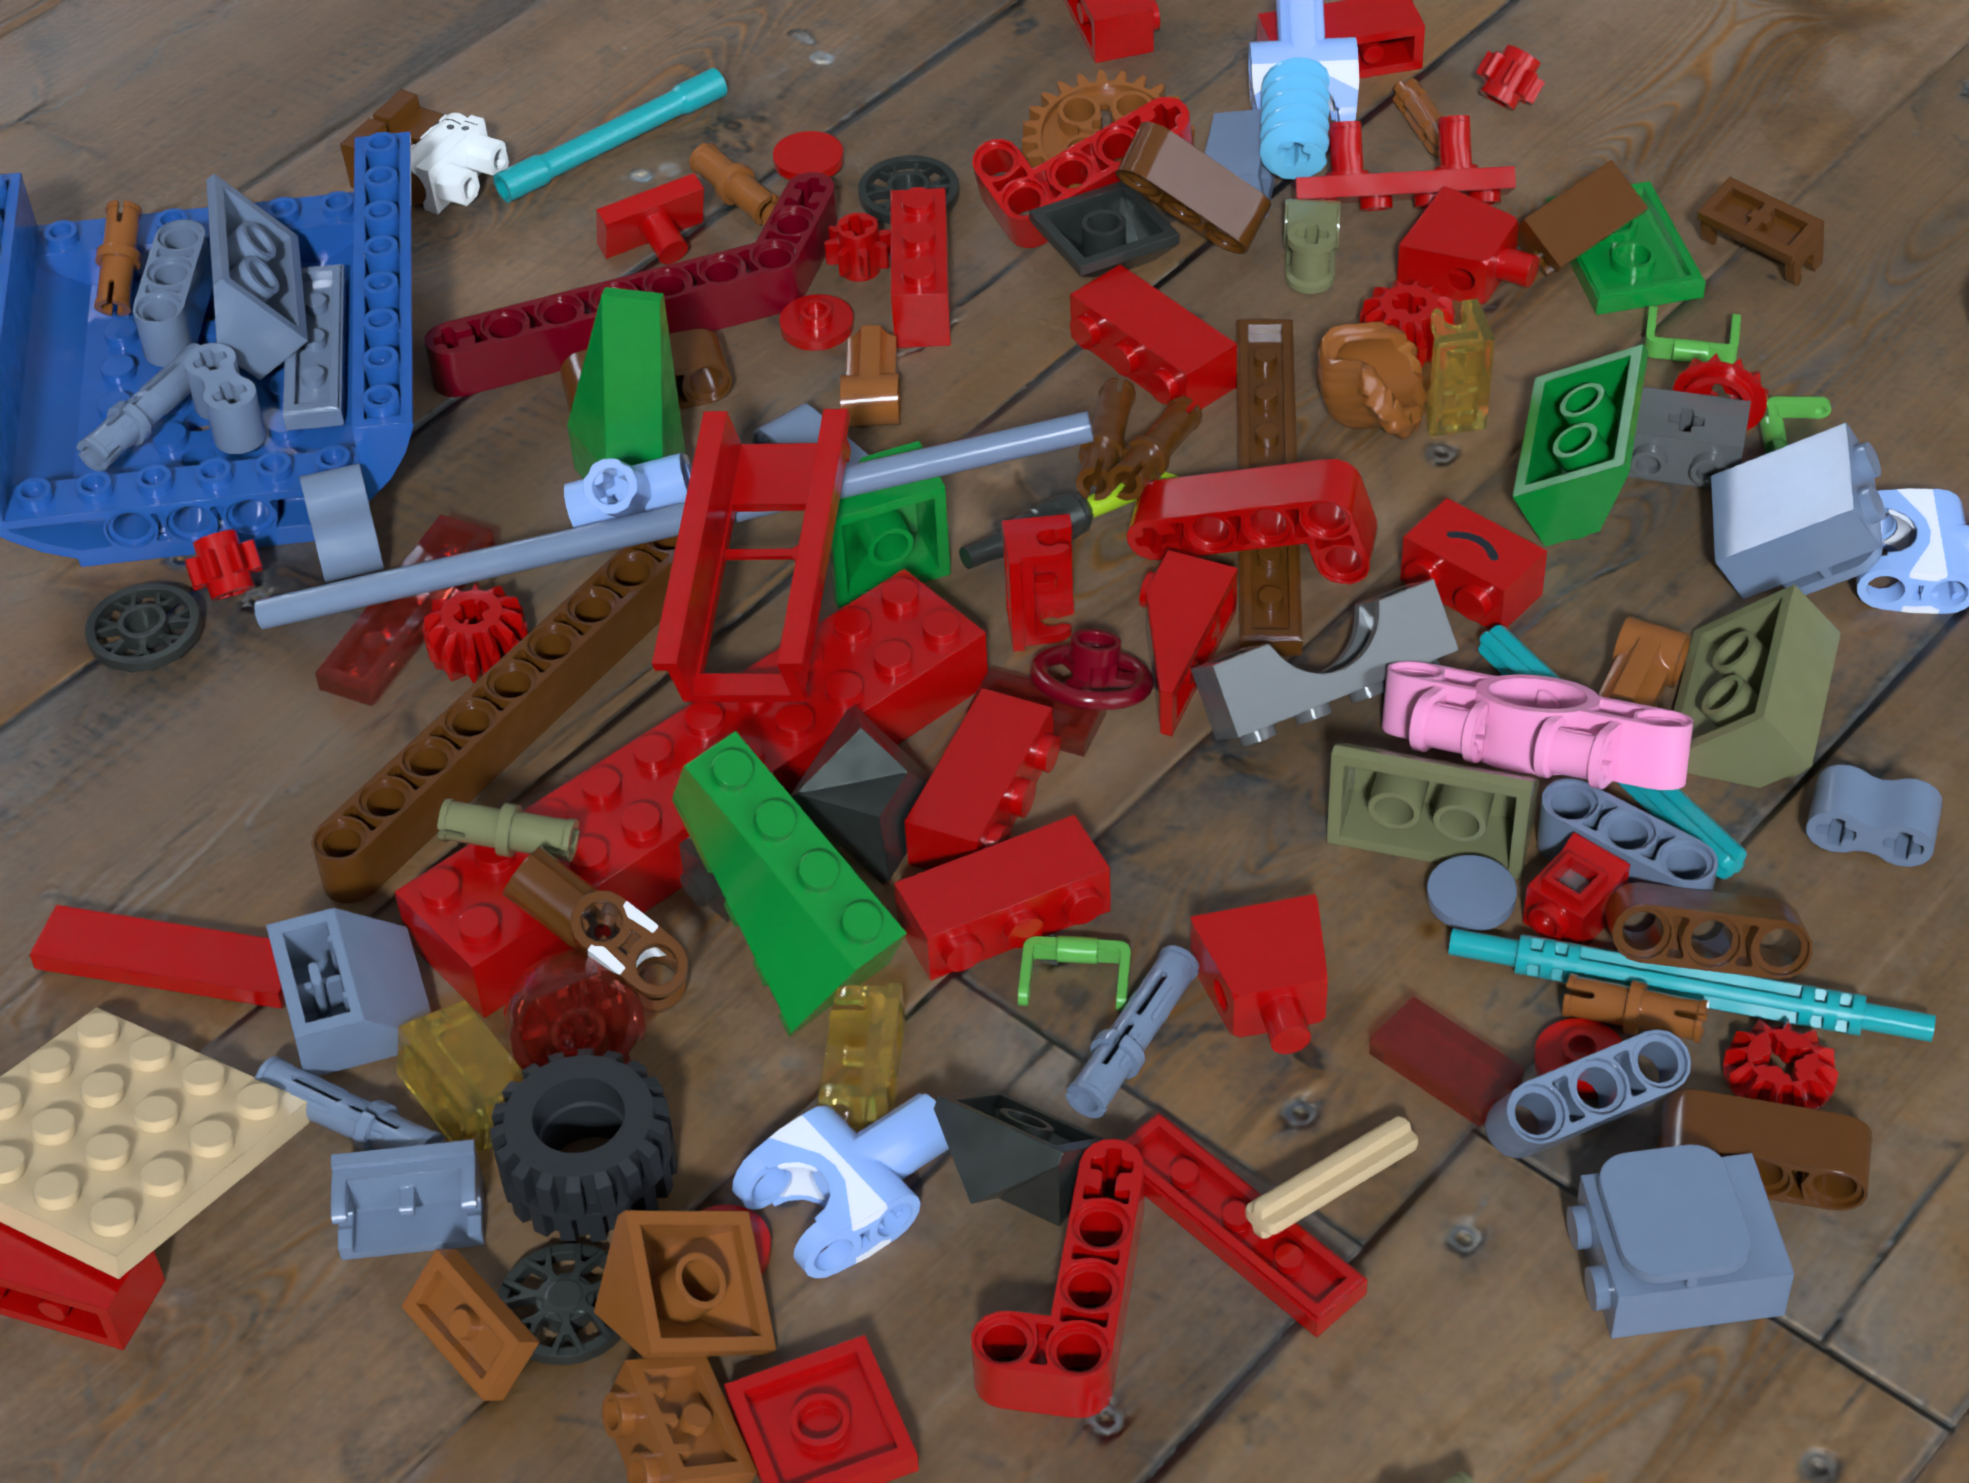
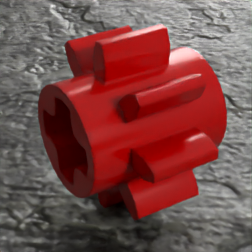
(1510, 77)
(858, 247)
(223, 565)

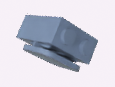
(1799, 515)
(1679, 1241)

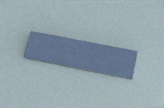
(317, 369)

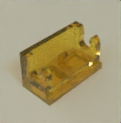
(1460, 372)
(863, 1054)
(455, 1071)

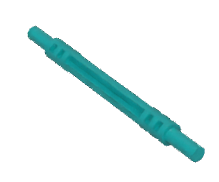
(1726, 992)

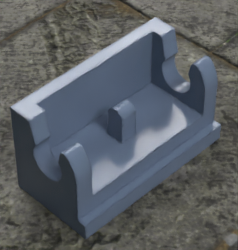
(1236, 146)
(407, 1199)

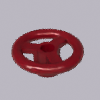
(1095, 663)

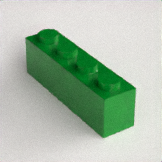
(782, 883)

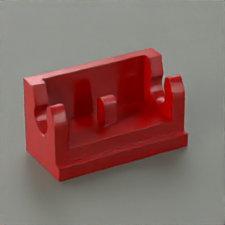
(1038, 578)

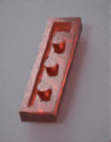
(392, 630)

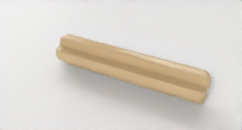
(1331, 1177)

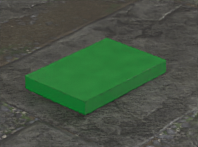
(1639, 263)

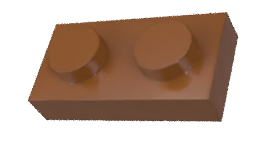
(470, 1324)

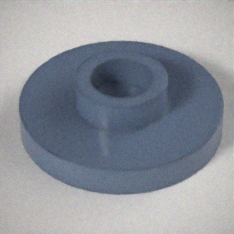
(1471, 893)

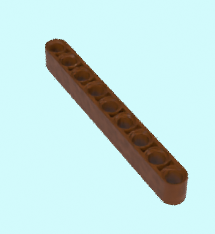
(492, 722)

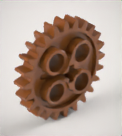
(1077, 113)

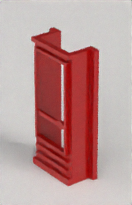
(750, 478)

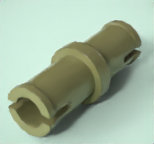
(507, 829)

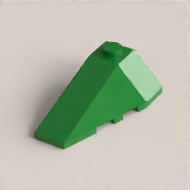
(626, 385)

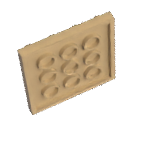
(127, 1139)

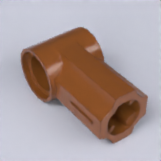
(871, 379)
(1645, 662)

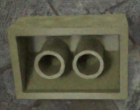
(1758, 690)
(1429, 807)

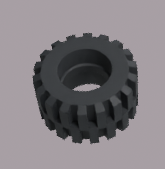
(573, 1102)

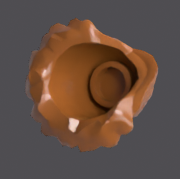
(1371, 378)

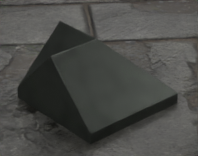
(1105, 229)
(862, 793)
(1013, 1151)

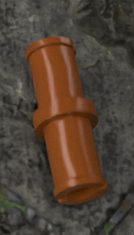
(733, 182)
(118, 258)
(1635, 1007)

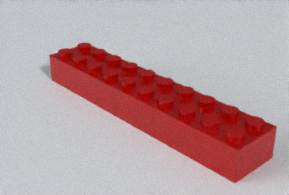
(889, 653)

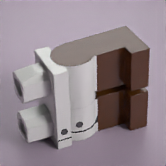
(445, 150)

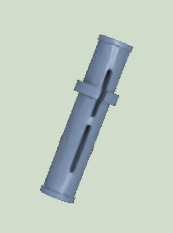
(132, 420)
(1120, 1050)
(364, 1122)

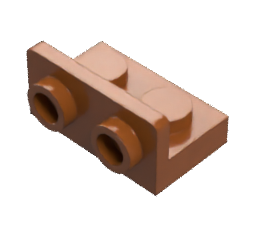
(674, 1424)

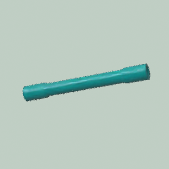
(541, 169)

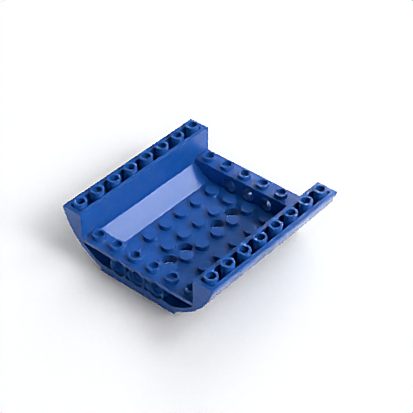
(73, 363)

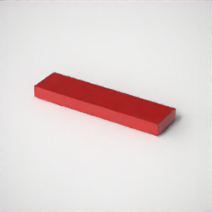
(159, 956)
(1211, 1206)

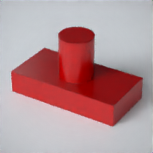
(652, 219)

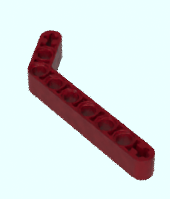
(698, 294)

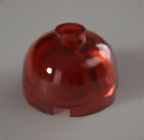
(569, 1006)

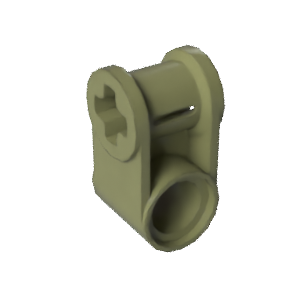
(1311, 243)

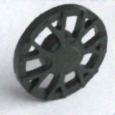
(904, 181)
(143, 627)
(562, 1302)

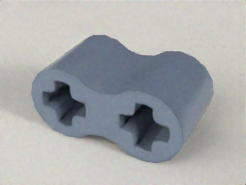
(225, 398)
(341, 523)
(1874, 815)

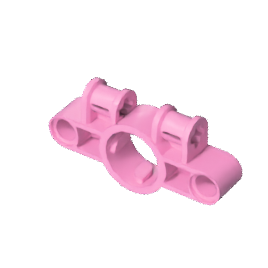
(1536, 726)

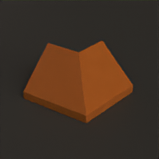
(685, 1285)

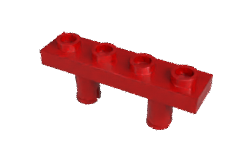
(1378, 190)

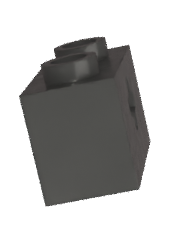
(1687, 436)

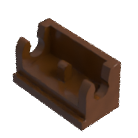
(1580, 218)
(1764, 226)

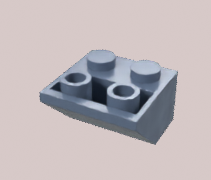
(346, 986)

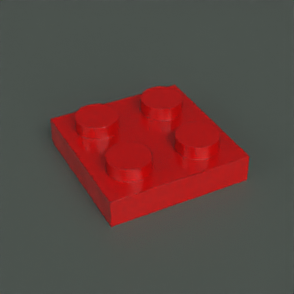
(823, 1419)

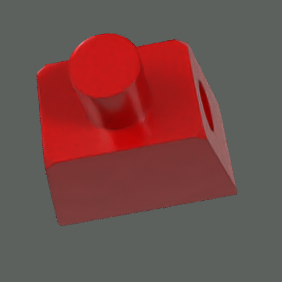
(1464, 249)
(1264, 969)

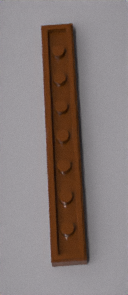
(1267, 437)

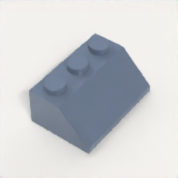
(254, 281)

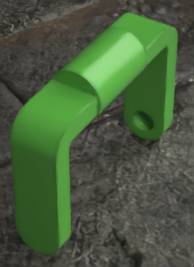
(1685, 349)
(1781, 407)
(1075, 950)

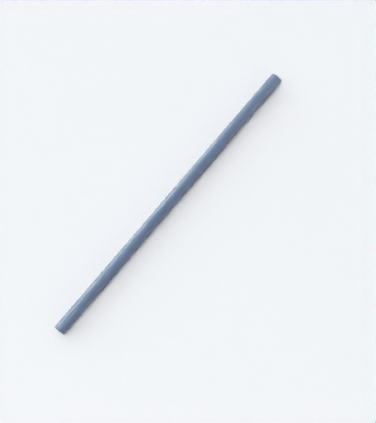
(656, 525)

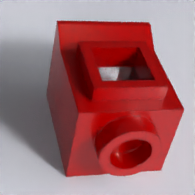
(1572, 892)

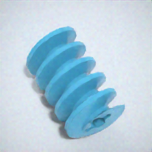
(1295, 118)

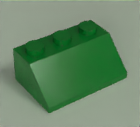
(1579, 444)

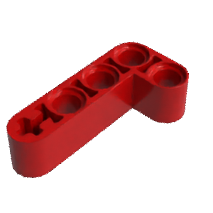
(1084, 163)
(1259, 509)
(1086, 1276)

